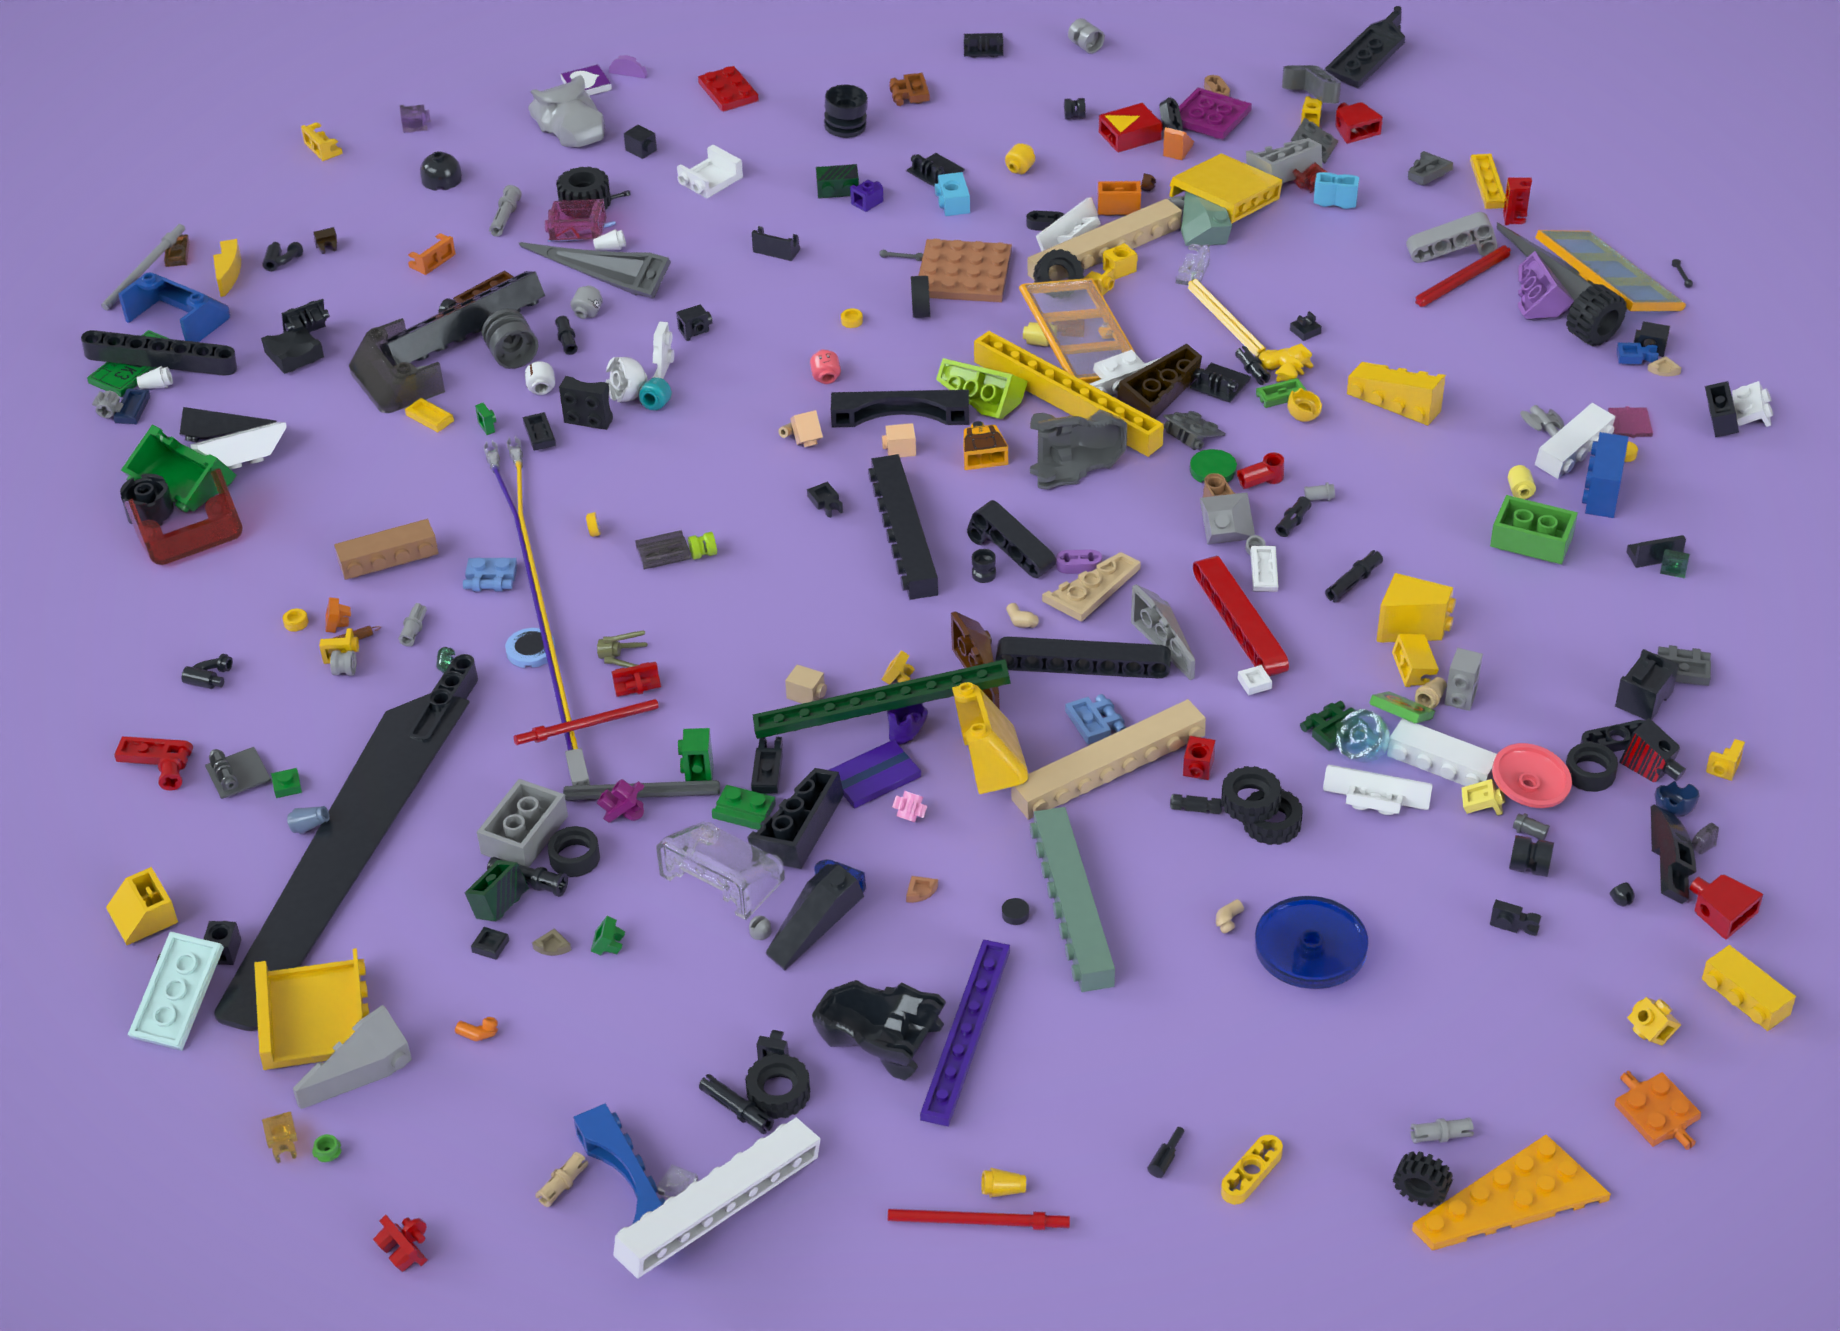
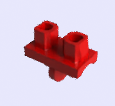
(636, 679)
(393, 1234)

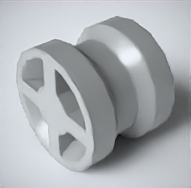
(343, 662)

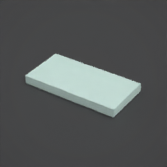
(175, 991)

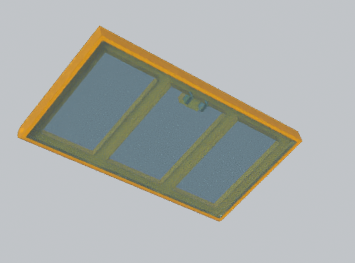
(1607, 267)

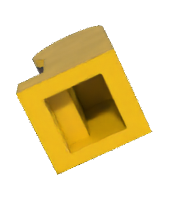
(1312, 110)

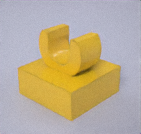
(898, 668)

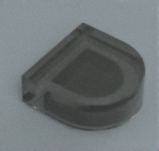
(1705, 838)

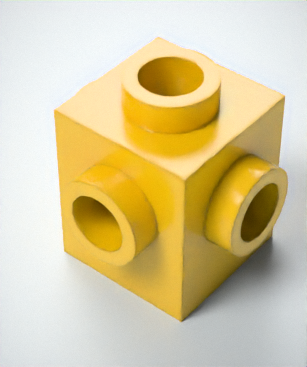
(1653, 1020)

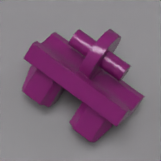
(622, 801)

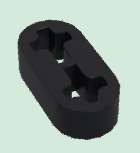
(1170, 114)
(1041, 219)

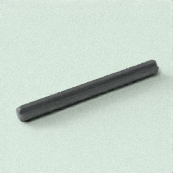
(657, 789)

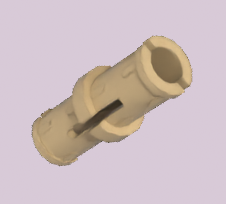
(561, 1179)

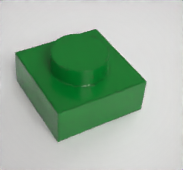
(486, 418)
(286, 783)

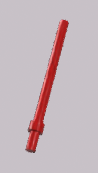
(542, 733)
(1037, 1220)

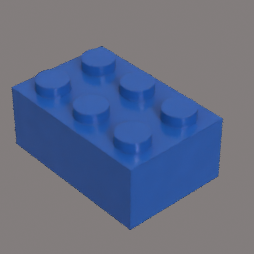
(1604, 474)

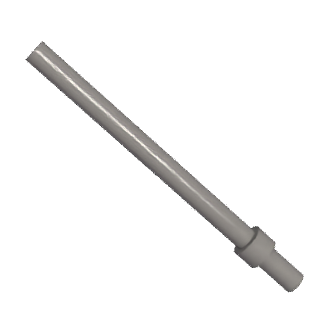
(167, 242)

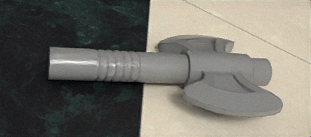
(1540, 420)

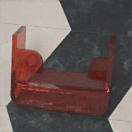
(219, 528)

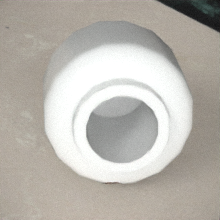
(540, 378)

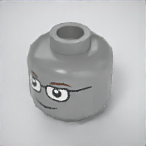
(586, 302)

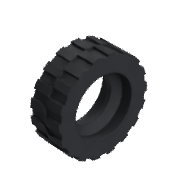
(1058, 257)
(1255, 779)
(1277, 832)
(778, 1066)

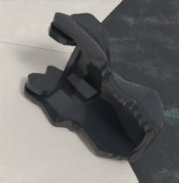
(879, 1021)

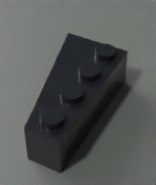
(800, 819)

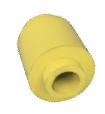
(1034, 335)
(1521, 482)

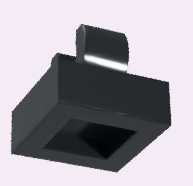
(1306, 327)
(772, 1045)

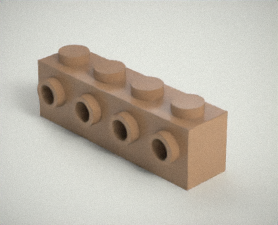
(386, 549)

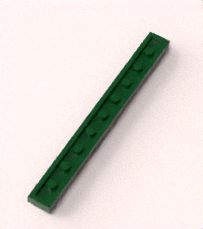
(878, 699)

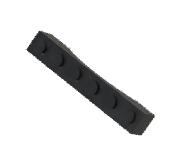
(945, 406)

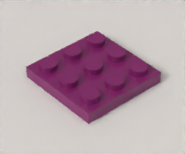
(1212, 113)

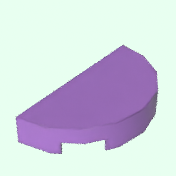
(627, 66)

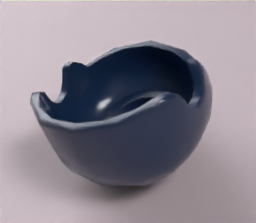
(1676, 799)

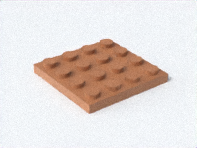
(966, 269)

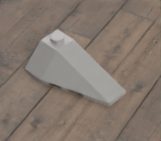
(1158, 624)
(365, 1057)

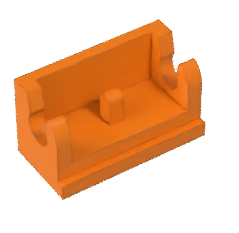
(434, 255)

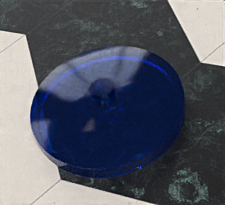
(1311, 942)

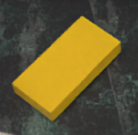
(429, 415)

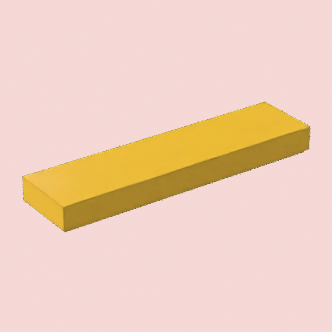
(1488, 180)

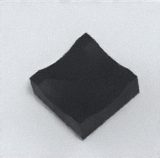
(292, 349)
(585, 403)

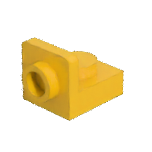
(1103, 281)
(345, 644)
(1726, 764)

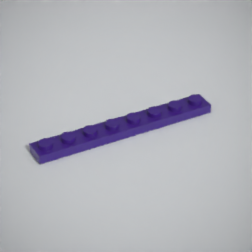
(965, 1033)

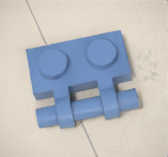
(490, 574)
(1088, 718)

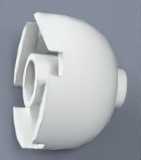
(625, 378)

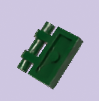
(1323, 730)

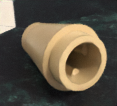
(1431, 692)

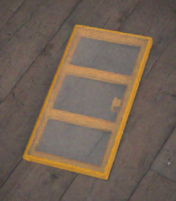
(1076, 324)

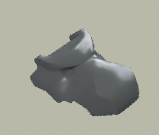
(1076, 445)

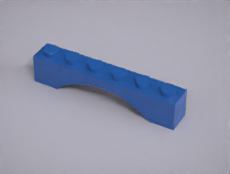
(603, 1140)

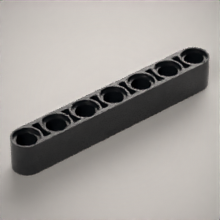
(159, 352)
(1084, 657)

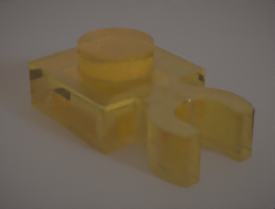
(280, 1134)

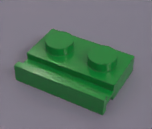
(743, 807)

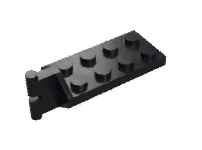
(1369, 50)

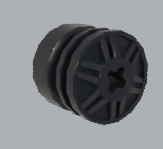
(845, 111)

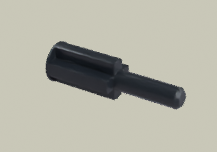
(1165, 1155)

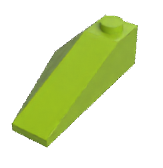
(990, 390)

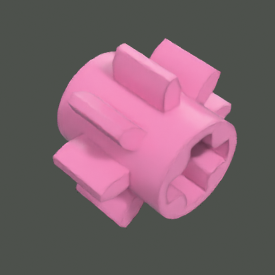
(909, 806)

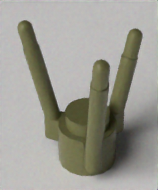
(610, 647)

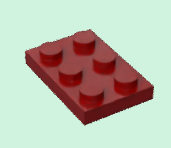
(728, 88)

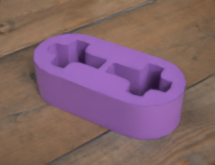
(1077, 561)

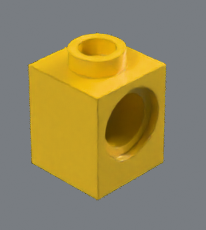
(1120, 259)

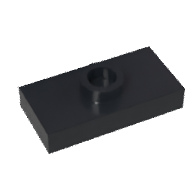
(539, 431)

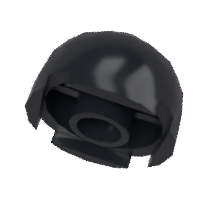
(440, 171)

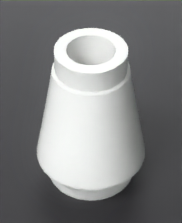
(610, 241)
(155, 379)

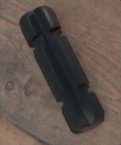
(1195, 803)

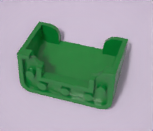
(182, 468)

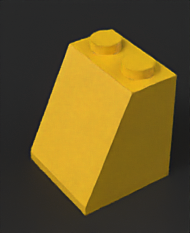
(1415, 608)

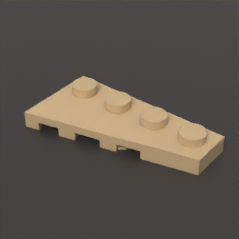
(1092, 587)

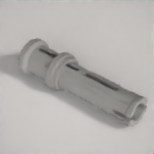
(507, 205)

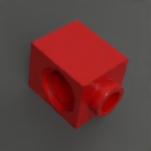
(1199, 757)

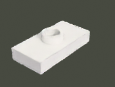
(1264, 568)

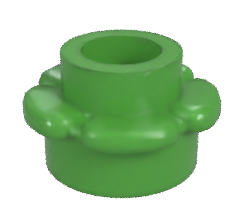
(324, 1143)

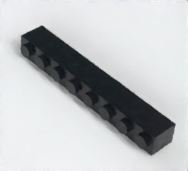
(462, 319)
(904, 527)

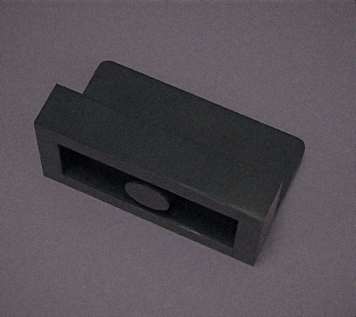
(1652, 551)

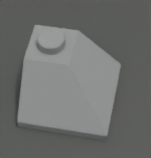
(1227, 518)

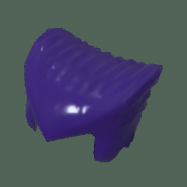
(906, 722)

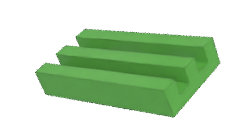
(1278, 393)

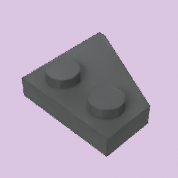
(1429, 168)

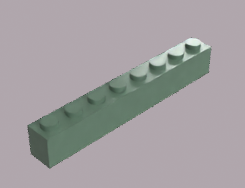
(1073, 900)

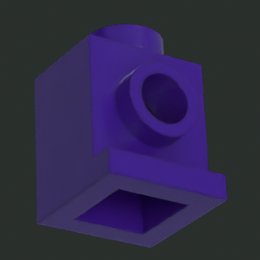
(867, 195)

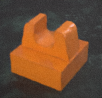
(334, 615)

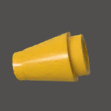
(1002, 1183)

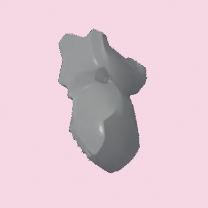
(568, 113)

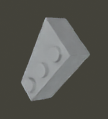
(1284, 160)

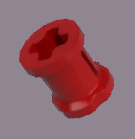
(170, 777)

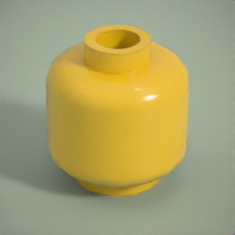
(1020, 158)

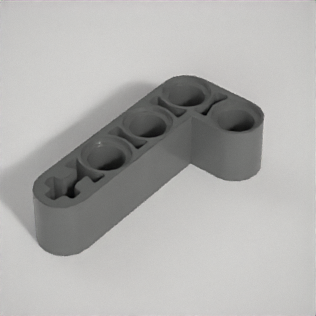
(1313, 80)

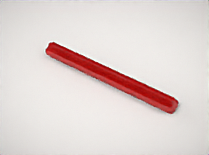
(1462, 276)

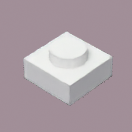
(1254, 680)

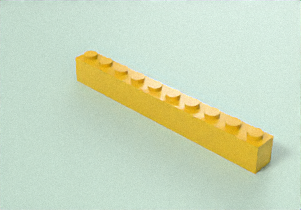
(1066, 390)

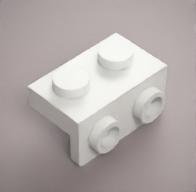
(1752, 404)

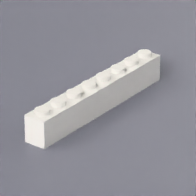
(715, 1197)

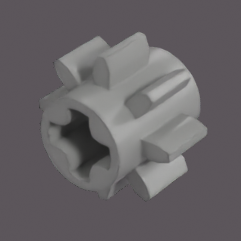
(107, 404)

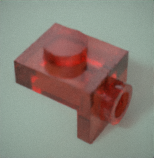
(1308, 177)

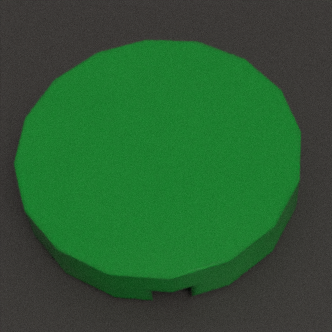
(1211, 462)

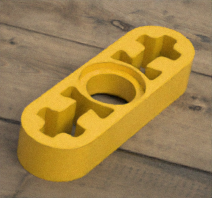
(1251, 1181)

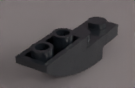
(1676, 853)

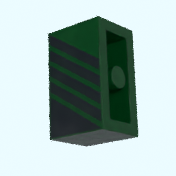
(836, 180)
(496, 890)

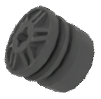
(509, 338)

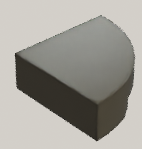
(551, 944)

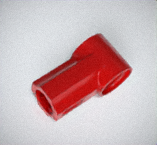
(1269, 470)

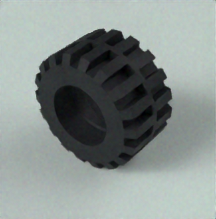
(584, 184)
(1596, 315)

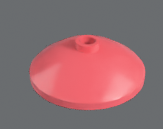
(1531, 775)

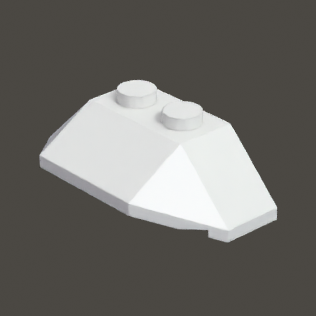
(244, 445)

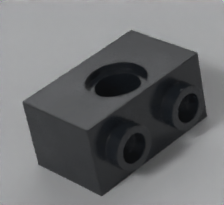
(1721, 409)

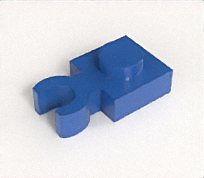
(1634, 354)

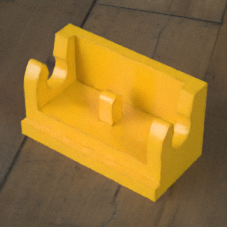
(319, 142)
(1414, 659)

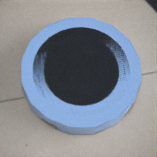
(526, 648)

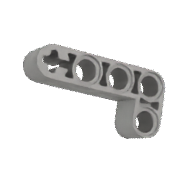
(1453, 236)

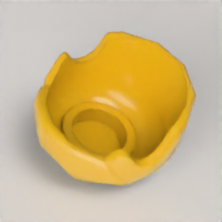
(1304, 405)

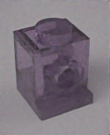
(414, 118)

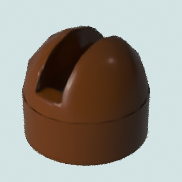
(1148, 182)

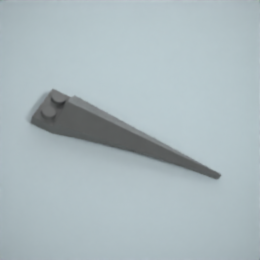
(630, 271)
(1563, 271)

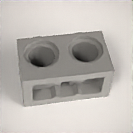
(1463, 679)

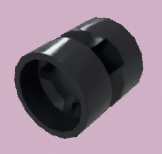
(1531, 855)

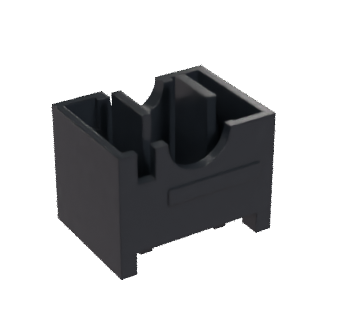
(1647, 685)

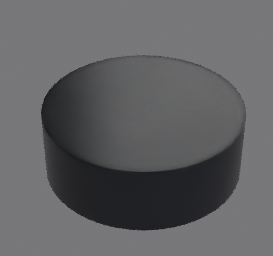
(1015, 911)

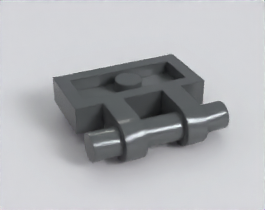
(1693, 664)

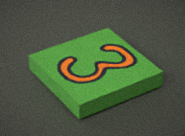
(1402, 707)

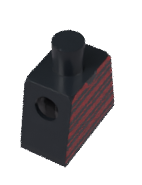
(1652, 753)

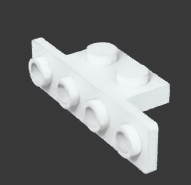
(1072, 224)
(1116, 369)
(1377, 790)

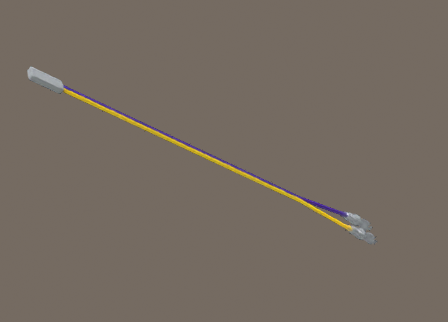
(574, 756)

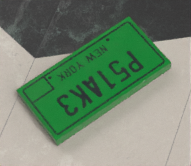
(119, 376)

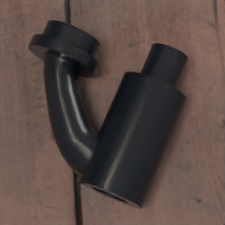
(273, 255)
(200, 676)

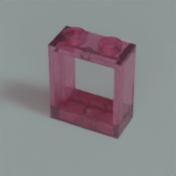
(576, 219)

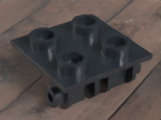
(983, 44)
(931, 167)
(309, 316)
(1219, 382)

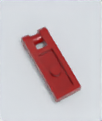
(151, 750)

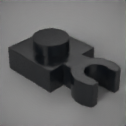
(825, 497)
(1510, 918)

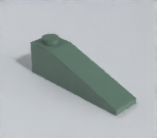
(1204, 222)

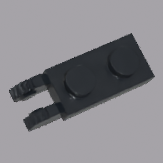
(767, 767)

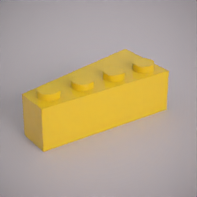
(1399, 391)

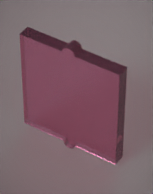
(1631, 422)

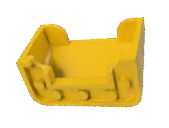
(990, 739)

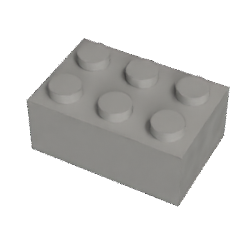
(522, 823)

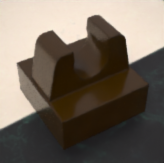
(324, 238)

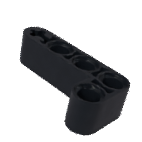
(1012, 537)

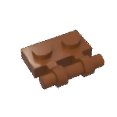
(910, 87)

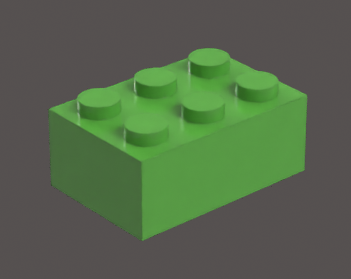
(1533, 529)

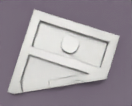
(662, 349)

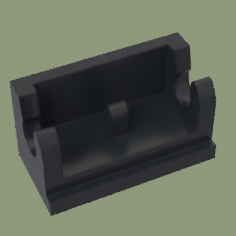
(775, 246)

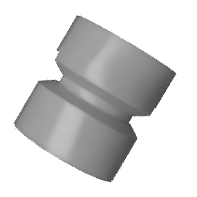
(1086, 35)

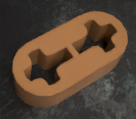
(1216, 84)

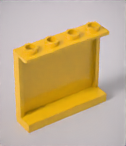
(1229, 184)
(308, 1010)

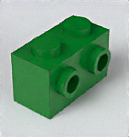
(696, 754)

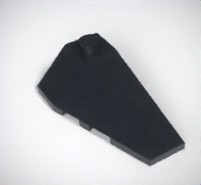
(207, 424)
(816, 910)

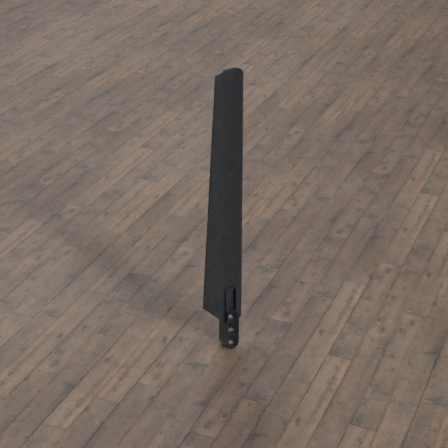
(357, 822)

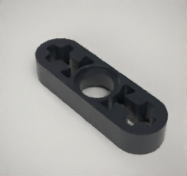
(1603, 734)

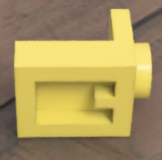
(1482, 796)

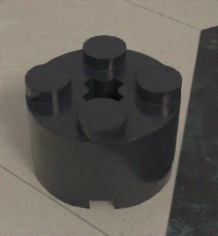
(150, 497)

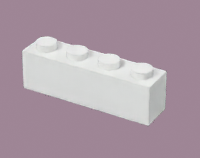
(1574, 441)
(1440, 754)

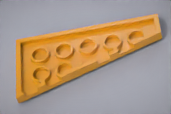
(1514, 1194)

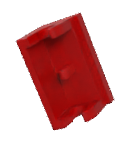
(1516, 200)

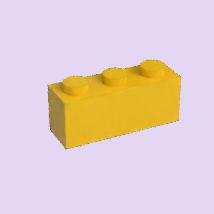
(1748, 987)

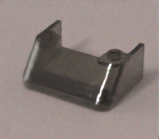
(390, 385)

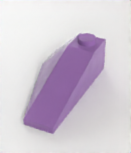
(1540, 290)

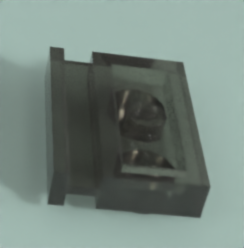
(662, 549)

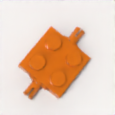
(1658, 1109)

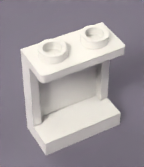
(712, 174)

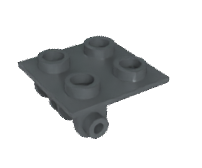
(1310, 130)
(1190, 428)
(236, 771)

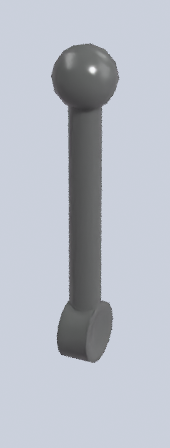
(883, 253)

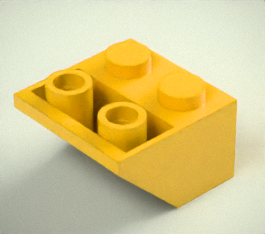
(141, 907)

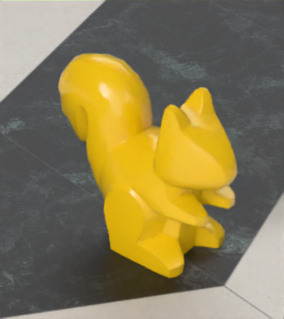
(1288, 359)

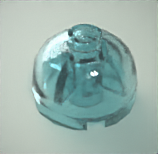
(1363, 736)

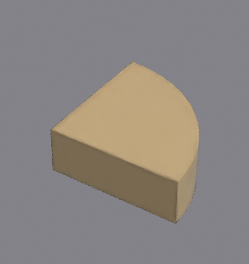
(1664, 367)

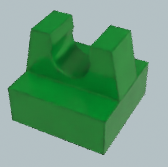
(605, 936)

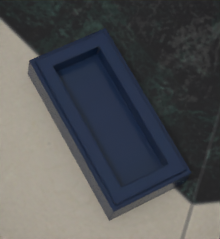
(133, 406)

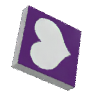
(594, 79)

